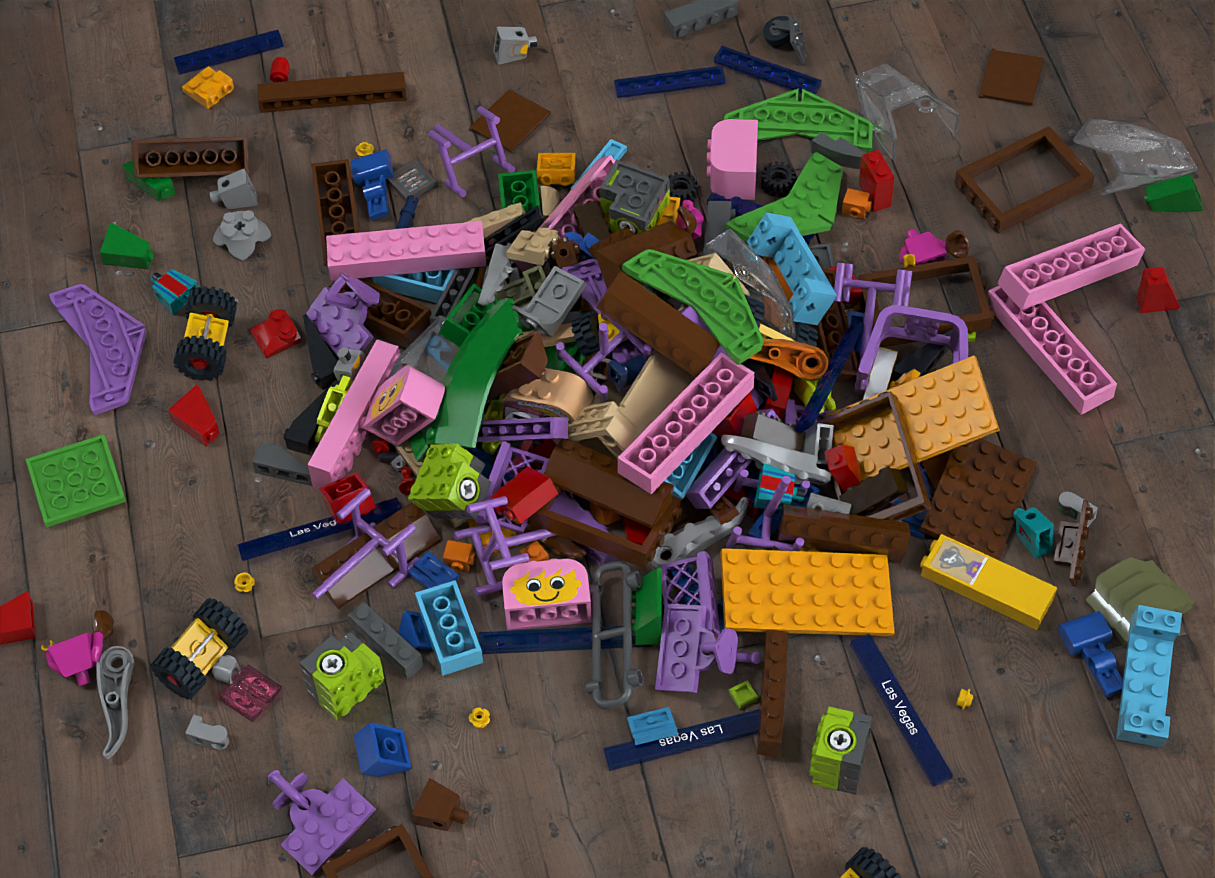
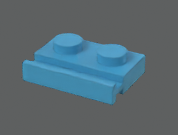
(652, 726)

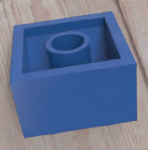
(381, 750)

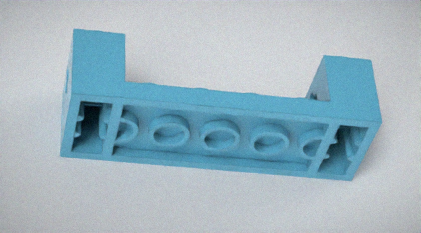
(781, 240)
(1147, 676)

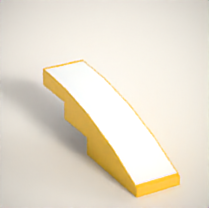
(881, 372)

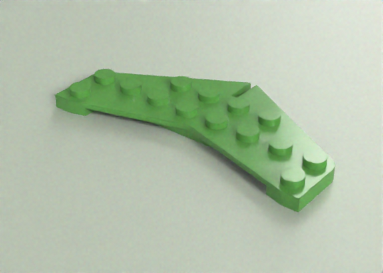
(787, 117)
(809, 202)
(710, 292)

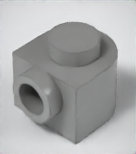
(226, 669)

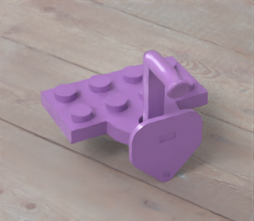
(342, 315)
(685, 649)
(323, 822)

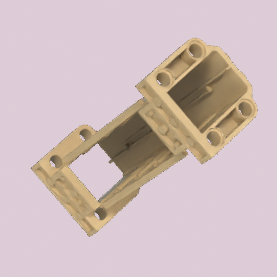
(623, 418)

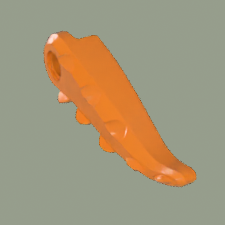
(793, 357)

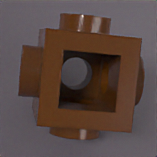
(572, 256)
(602, 372)

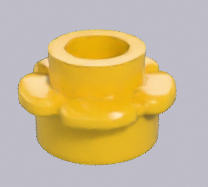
(364, 149)
(242, 578)
(964, 698)
(483, 721)

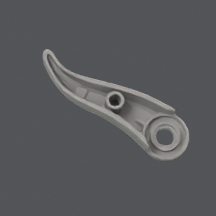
(496, 274)
(791, 461)
(697, 537)
(113, 692)

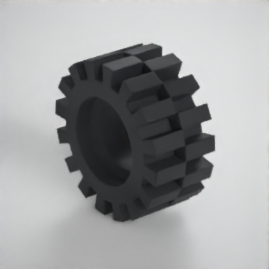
(778, 170)
(683, 181)

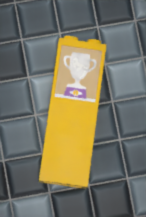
(988, 581)

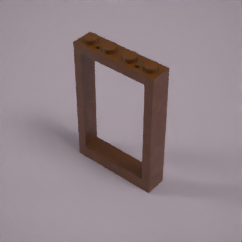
(1001, 221)
(974, 322)
(869, 408)
(605, 541)
(372, 846)

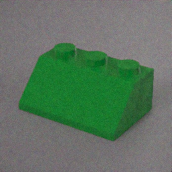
(518, 188)
(648, 609)

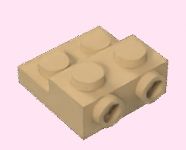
(533, 246)

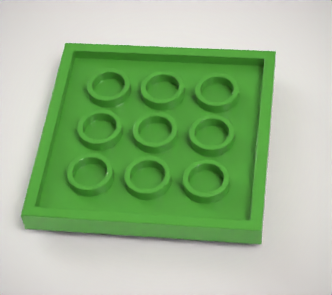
(75, 480)

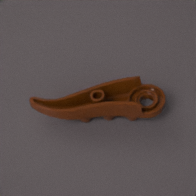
(558, 544)

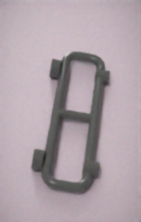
(633, 677)

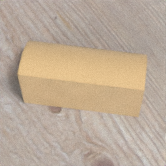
(550, 200)

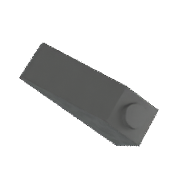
(277, 463)

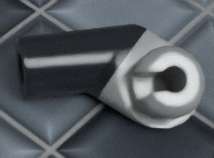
(395, 459)

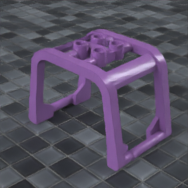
(956, 343)

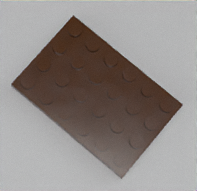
(979, 496)

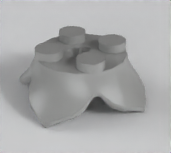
(240, 233)

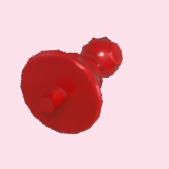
(380, 446)
(407, 482)

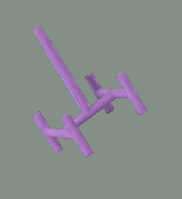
(469, 151)
(845, 280)
(605, 348)
(496, 541)
(765, 541)
(394, 547)

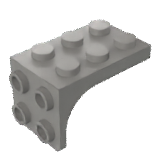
(551, 302)

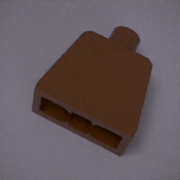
(438, 807)

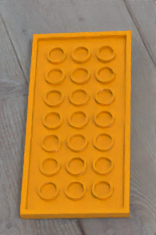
(939, 412)
(806, 592)

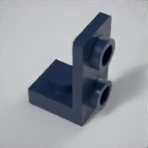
(625, 374)

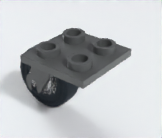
(786, 30)

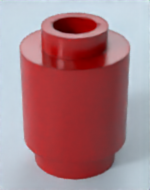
(279, 70)

